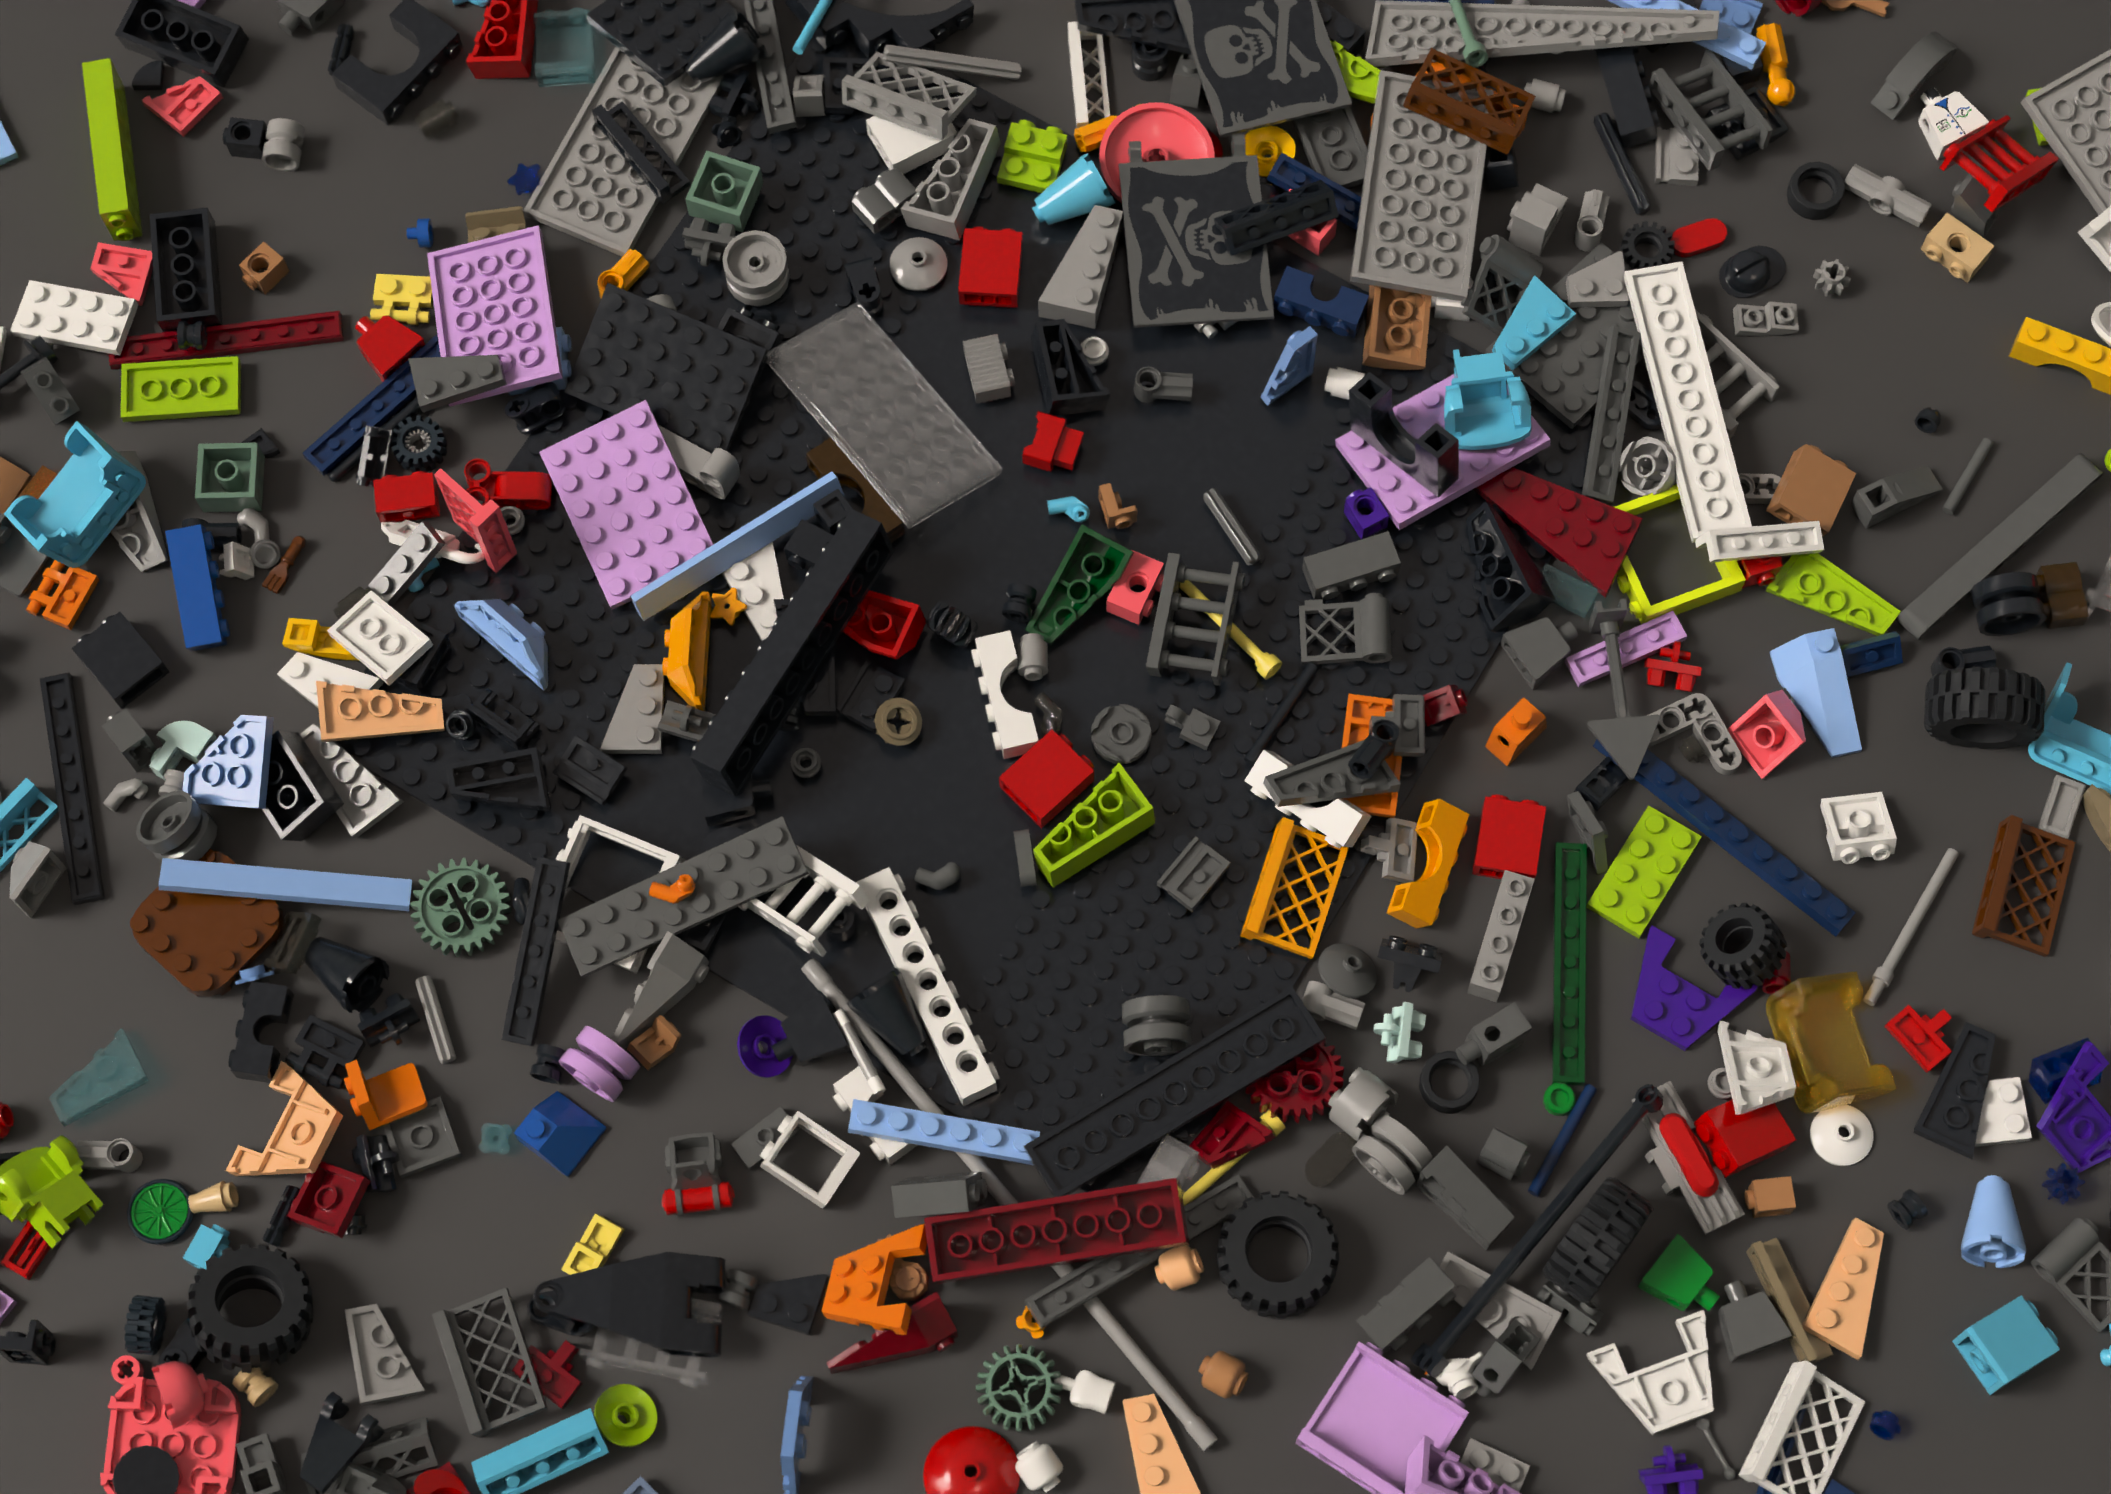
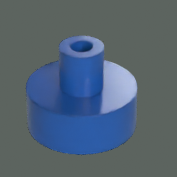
(422, 233)

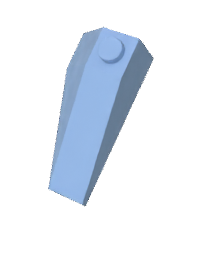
(1818, 683)

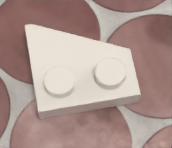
(2003, 1114)

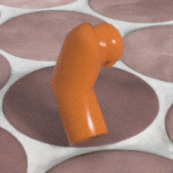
(674, 893)

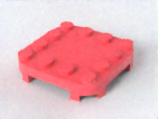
(201, 1448)

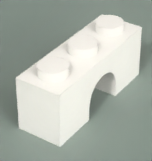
(856, 1086)

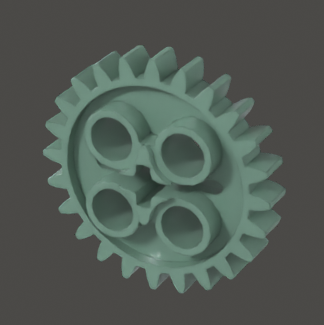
(435, 919)

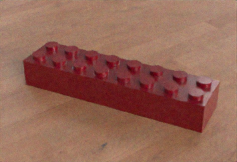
(1056, 1231)

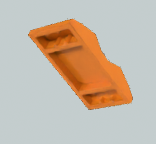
(1356, 729)

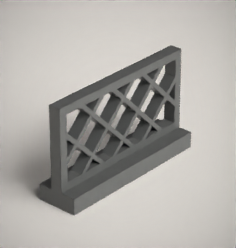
(463, 1371)

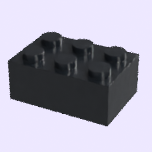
(297, 789)

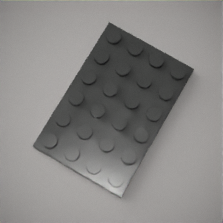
(1569, 366)

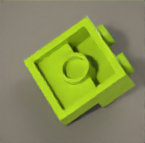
(1032, 156)

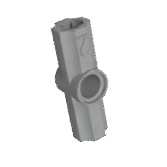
(1887, 195)

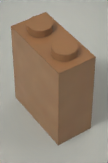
(1811, 488)

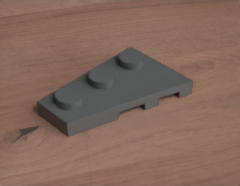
(454, 378)

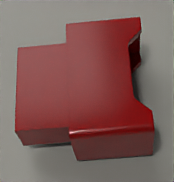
(1053, 444)

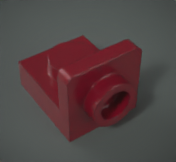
(1444, 704)

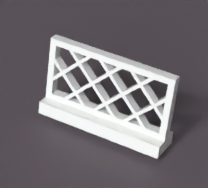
(1783, 1417)

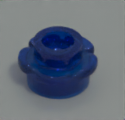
(1885, 1424)

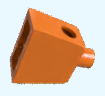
(1519, 728)

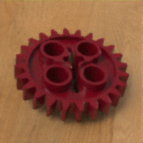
(1295, 1098)

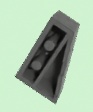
(1408, 1306)

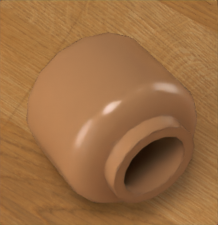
(1223, 1374)

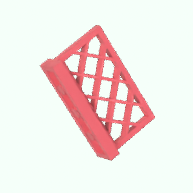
(481, 522)

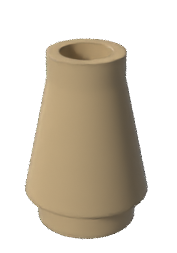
(217, 1198)

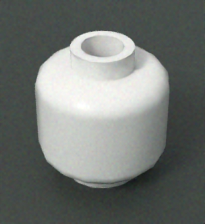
(1039, 1466)

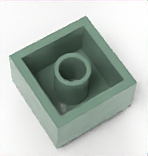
(724, 190)
(229, 477)

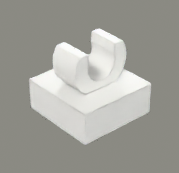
(237, 561)

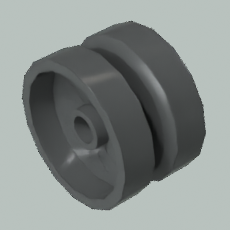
(176, 828)
(1156, 1025)

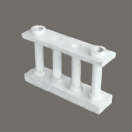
(825, 879)

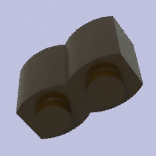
(2062, 595)

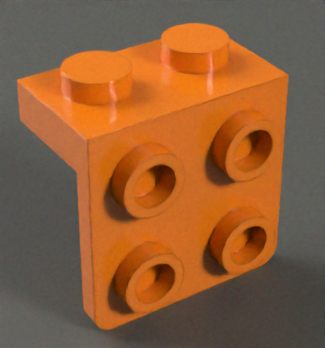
(385, 1095)

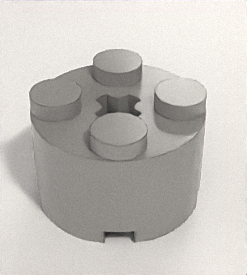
(1361, 1103)

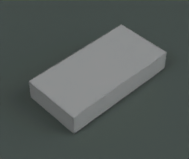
(2061, 806)

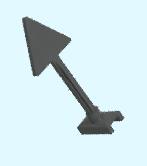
(1624, 736)

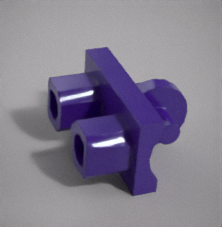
(1684, 1474)

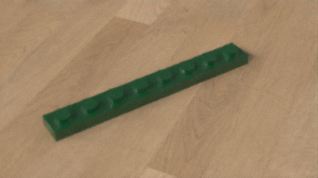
(1569, 964)

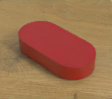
(1699, 237)

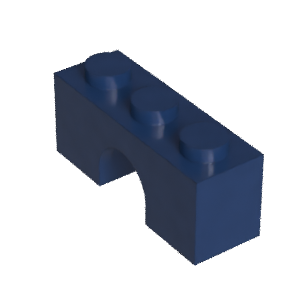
(1340, 314)

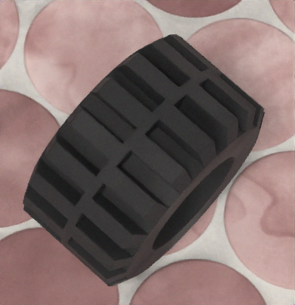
(1732, 929)

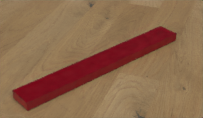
(235, 339)

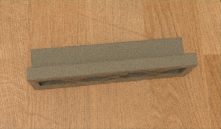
(1787, 1298)

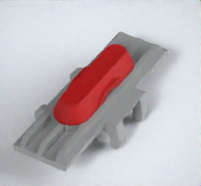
(1688, 1163)

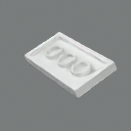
(74, 317)

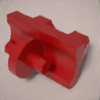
(1685, 673)

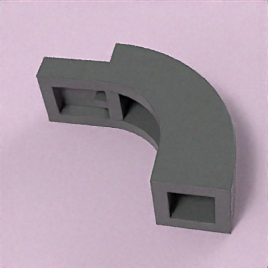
(1912, 71)

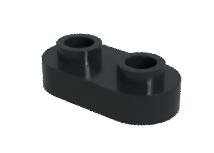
(1643, 404)

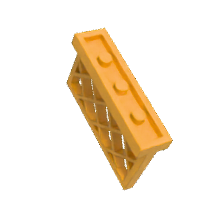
(1268, 887)

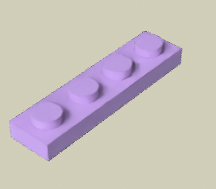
(1633, 647)

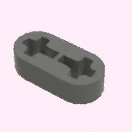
(1024, 858)

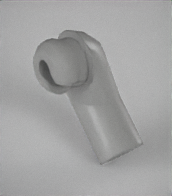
(256, 521)

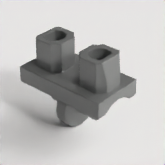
(705, 243)
(684, 721)

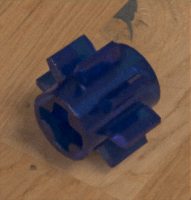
(2057, 1189)

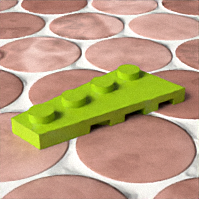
(1832, 592)

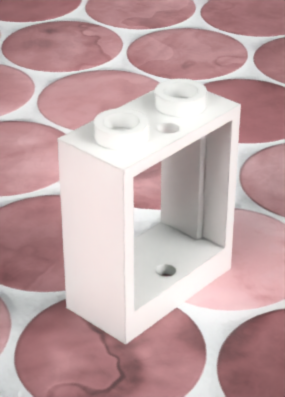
(772, 1149)

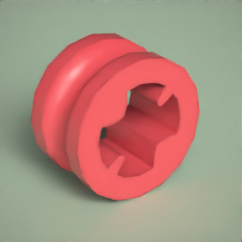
(117, 1373)

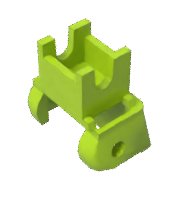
(47, 1189)

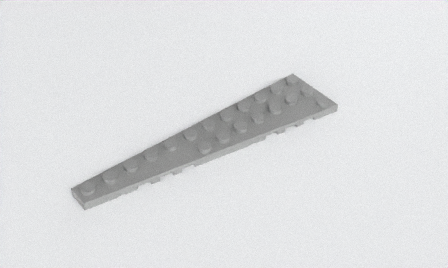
(1408, 29)

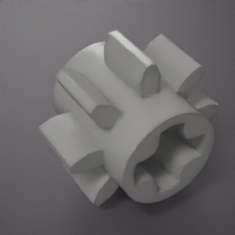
(1827, 284)

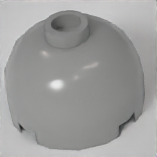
(1648, 466)

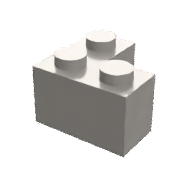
(1535, 218)

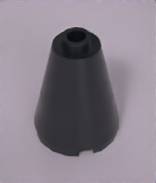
(726, 49)
(347, 973)
(891, 1013)

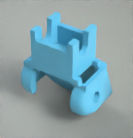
(1478, 403)

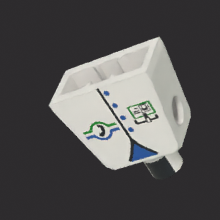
(1948, 120)

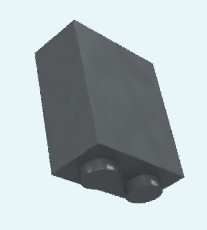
(938, 1194)

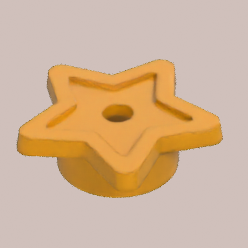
(732, 612)

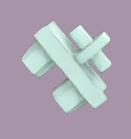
(1396, 1033)

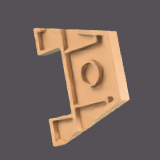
(299, 1135)

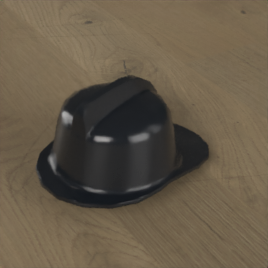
(1751, 271)

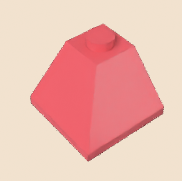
(1769, 732)

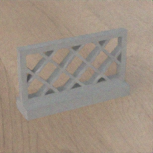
(903, 107)

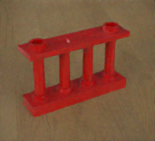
(2008, 184)

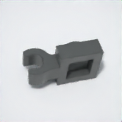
(1196, 728)

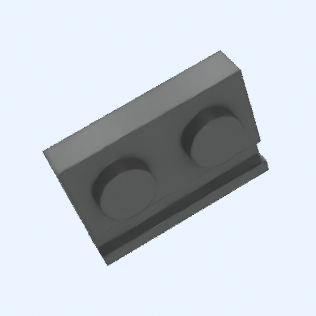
(1193, 874)

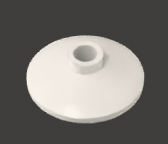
(1834, 1147)

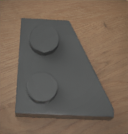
(1589, 829)

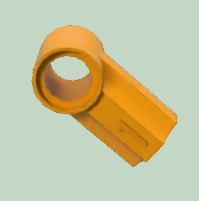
(624, 272)

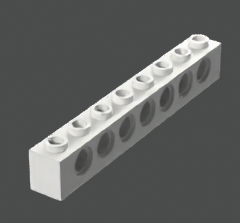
(968, 1085)

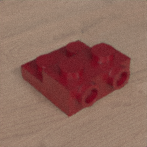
(328, 1199)

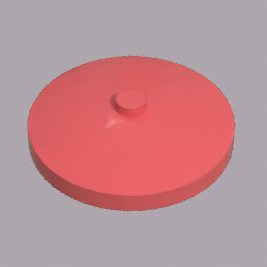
(1164, 134)

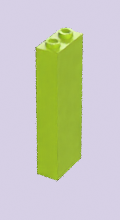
(112, 149)

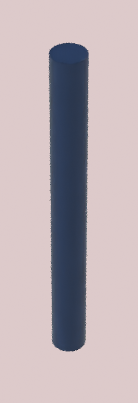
(1562, 1140)

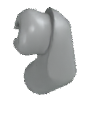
(123, 790)

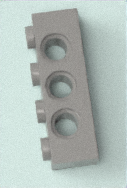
(1500, 936)

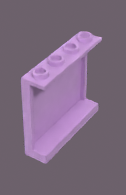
(1377, 1419)

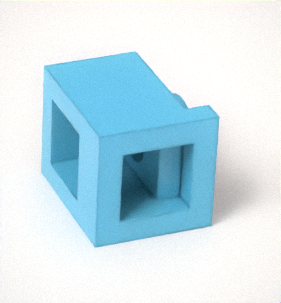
(205, 1244)

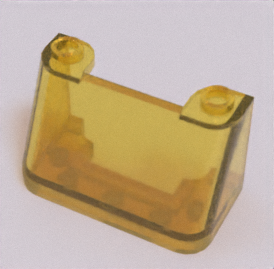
(1825, 1042)

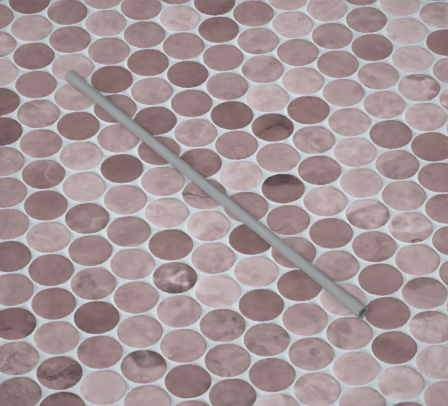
(1193, 1424)

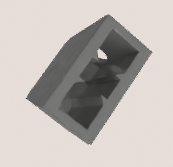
(306, 13)
(1538, 649)
(1495, 1036)
(1750, 1322)
(1504, 1358)

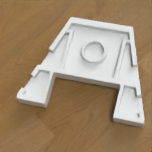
(1666, 1391)

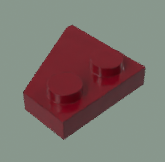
(1229, 1136)

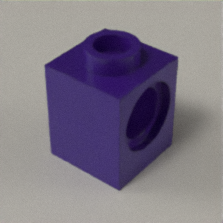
(1366, 524)

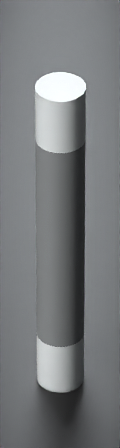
(859, 1052)

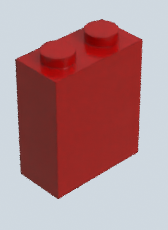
(990, 267)
(1047, 778)
(1508, 837)
(1744, 1138)

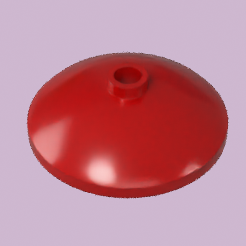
(976, 1448)

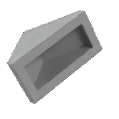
(808, 95)

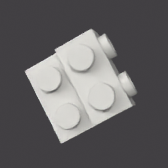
(1858, 827)

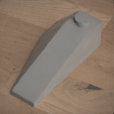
(672, 976)

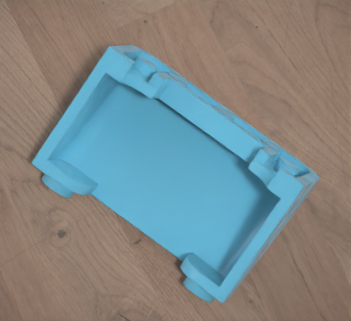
(80, 501)

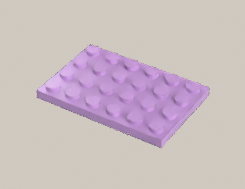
(498, 302)
(1404, 496)
(626, 501)

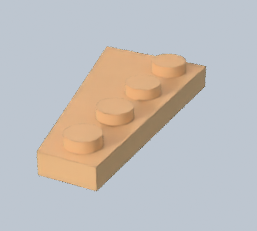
(366, 713)
(1845, 1296)
(1155, 1451)

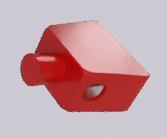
(386, 344)

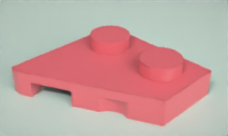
(184, 104)
(124, 269)

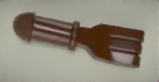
(279, 574)

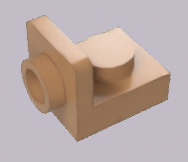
(1112, 508)

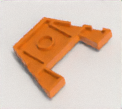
(862, 1279)

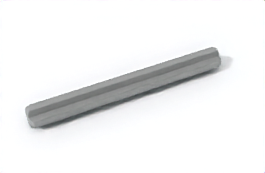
(952, 62)

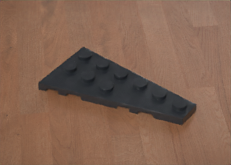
(1137, 21)

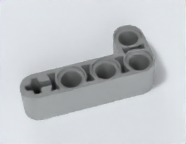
(710, 472)

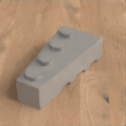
(1084, 272)

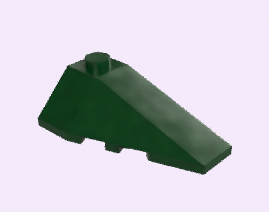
(1081, 579)

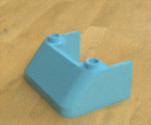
(2070, 744)

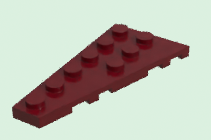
(1567, 524)

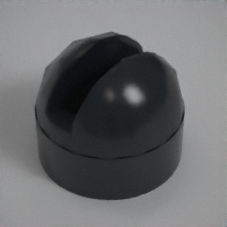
(1922, 420)

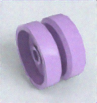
(599, 1063)

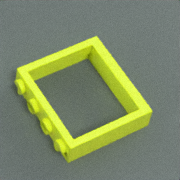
(1628, 582)

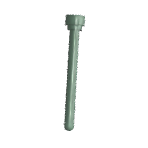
(1474, 51)

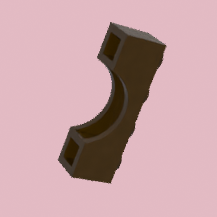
(830, 458)

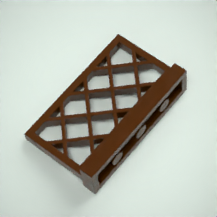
(1462, 115)
(1998, 880)

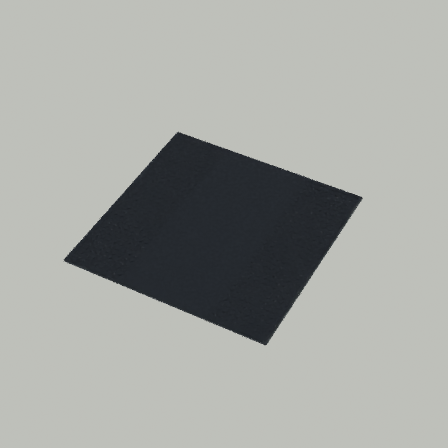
(1037, 961)

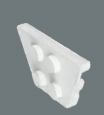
(1755, 1069)

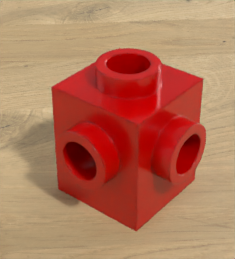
(1760, 570)

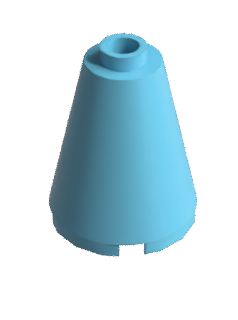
(1073, 193)

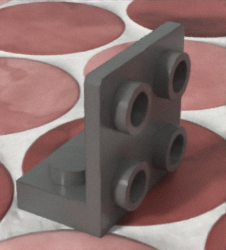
(18, 559)

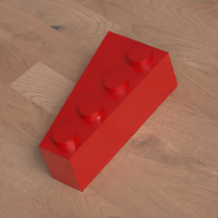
(505, 41)

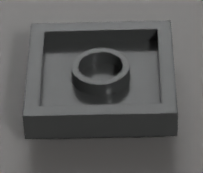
(423, 1139)

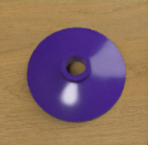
(766, 1031)

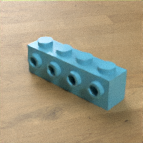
(541, 1456)

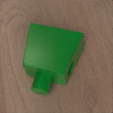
(1680, 1277)

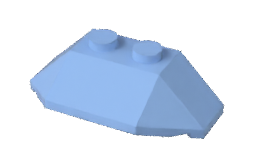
(509, 634)

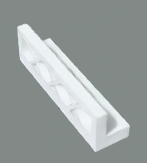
(1079, 77)
(1762, 541)

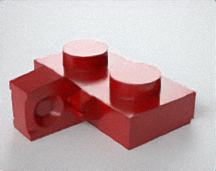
(1921, 1036)

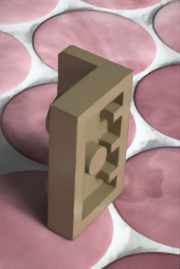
(494, 222)

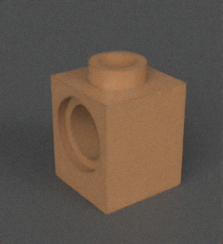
(260, 258)
(1770, 1197)

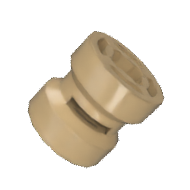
(255, 1385)

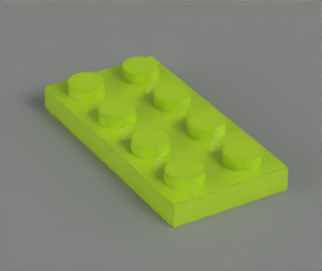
(180, 389)
(1643, 871)

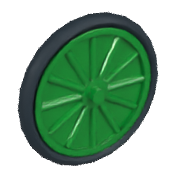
(159, 1211)

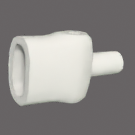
(1088, 1390)

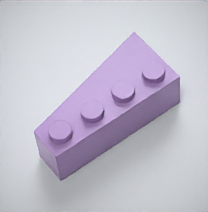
(1442, 1473)

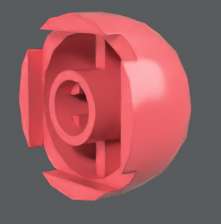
(180, 1391)

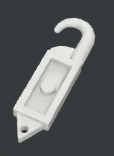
(400, 531)

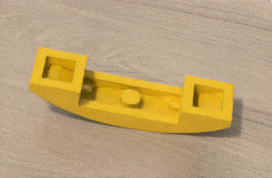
(313, 639)

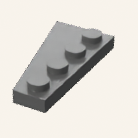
(1504, 1306)

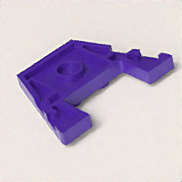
(1673, 1005)
(2074, 1118)

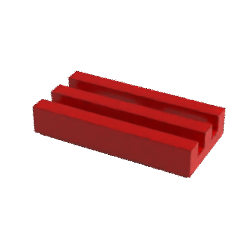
(16, 1247)

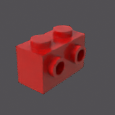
(406, 497)

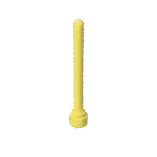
(1266, 663)
(1213, 1175)

